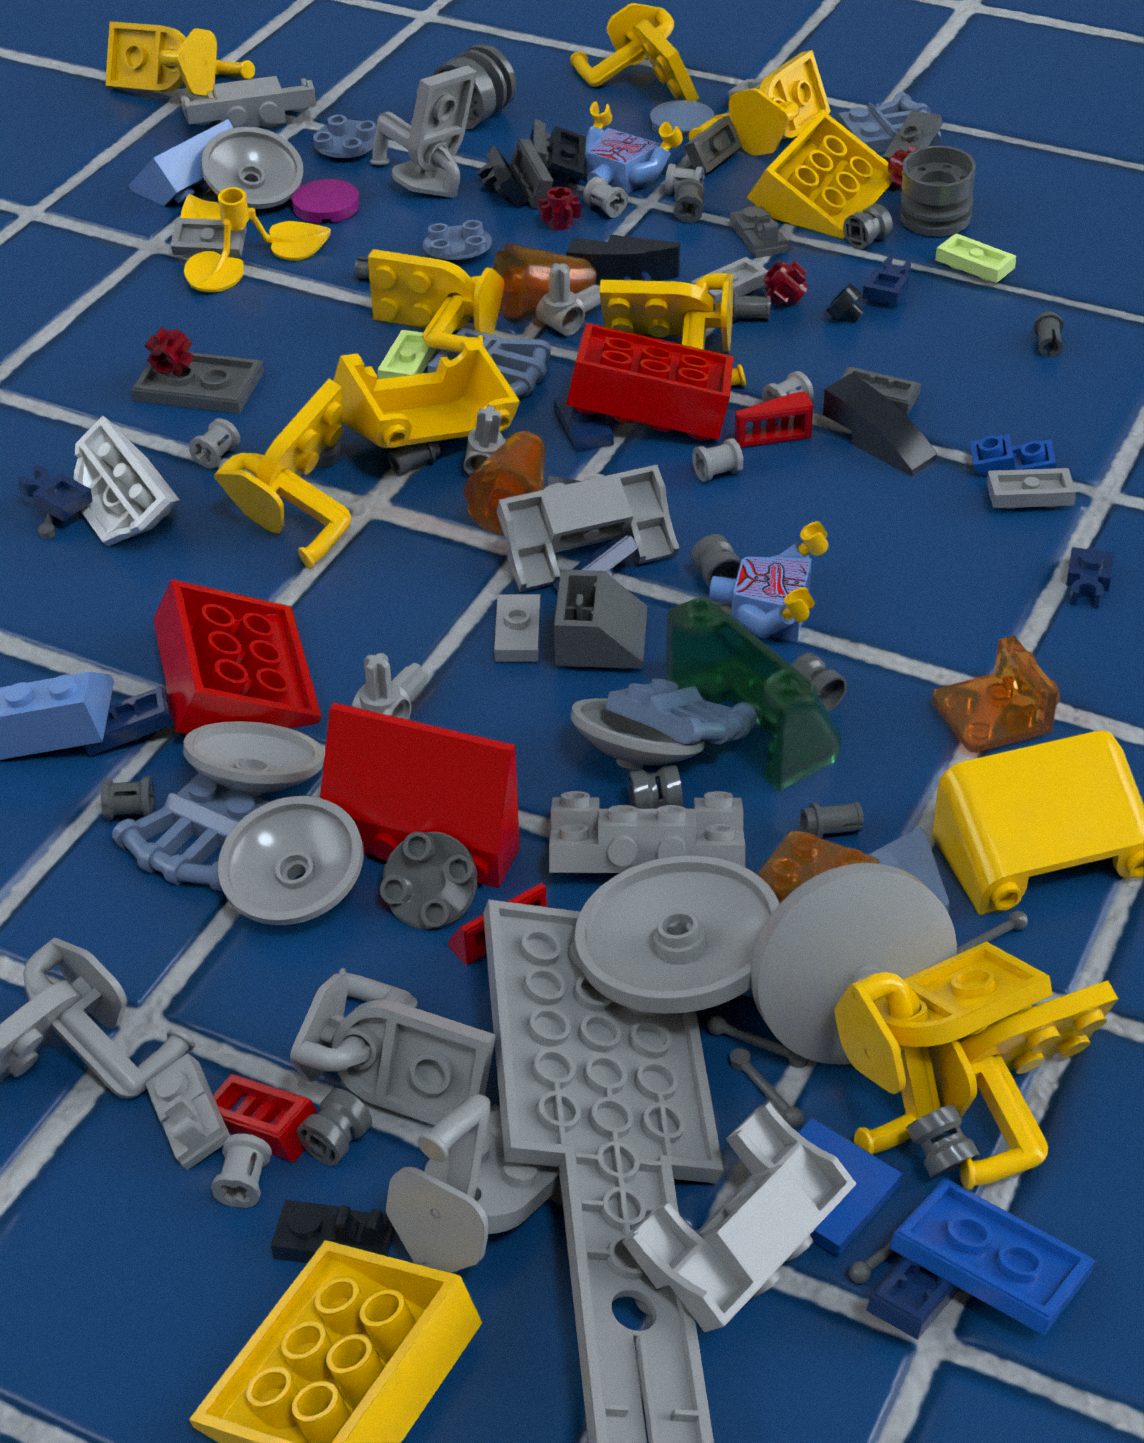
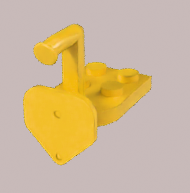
(638, 34)
(147, 53)
(778, 109)
(433, 297)
(672, 309)
(279, 473)
(930, 1008)
(1018, 1044)

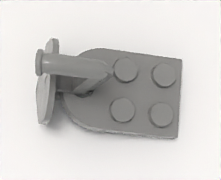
(433, 134)
(63, 1011)
(392, 1049)
(464, 1189)

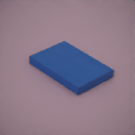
(993, 1255)

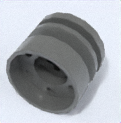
(493, 84)
(937, 190)

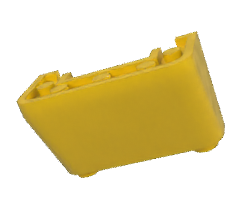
(425, 404)
(1038, 815)

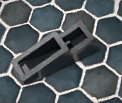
(628, 257)
(877, 425)

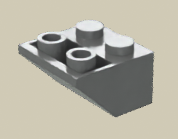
(598, 622)

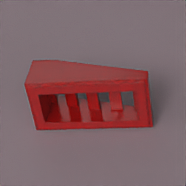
(795, 428)
(289, 1107)

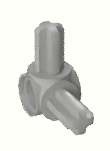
(561, 307)
(483, 438)
(388, 696)

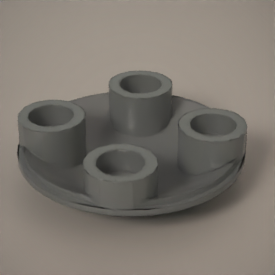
(429, 880)

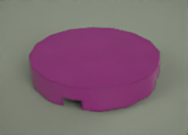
(325, 200)

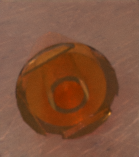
(527, 277)
(510, 471)

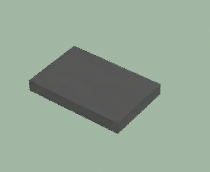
(206, 384)

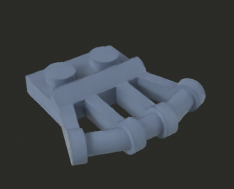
(880, 124)
(518, 359)
(682, 712)
(196, 809)

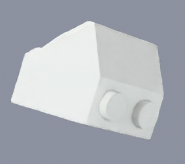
(124, 485)

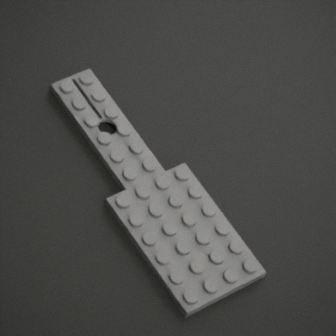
(622, 1114)

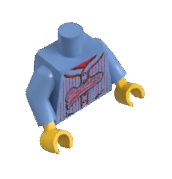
(625, 158)
(773, 591)

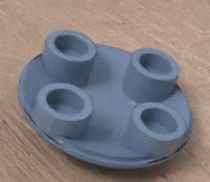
(681, 113)
(344, 137)
(457, 241)

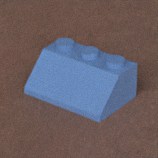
(177, 170)
(54, 713)

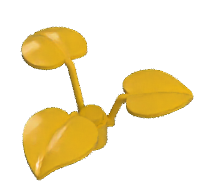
(216, 272)

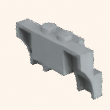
(250, 103)
(585, 515)
(623, 836)
(753, 1231)

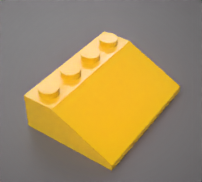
(822, 178)
(344, 1354)

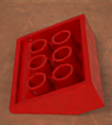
(651, 382)
(232, 659)
(423, 778)

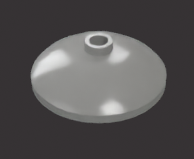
(255, 162)
(627, 739)
(253, 755)
(287, 841)

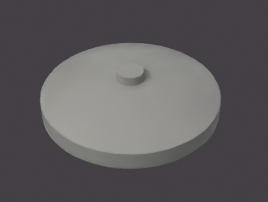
(674, 933)
(835, 934)

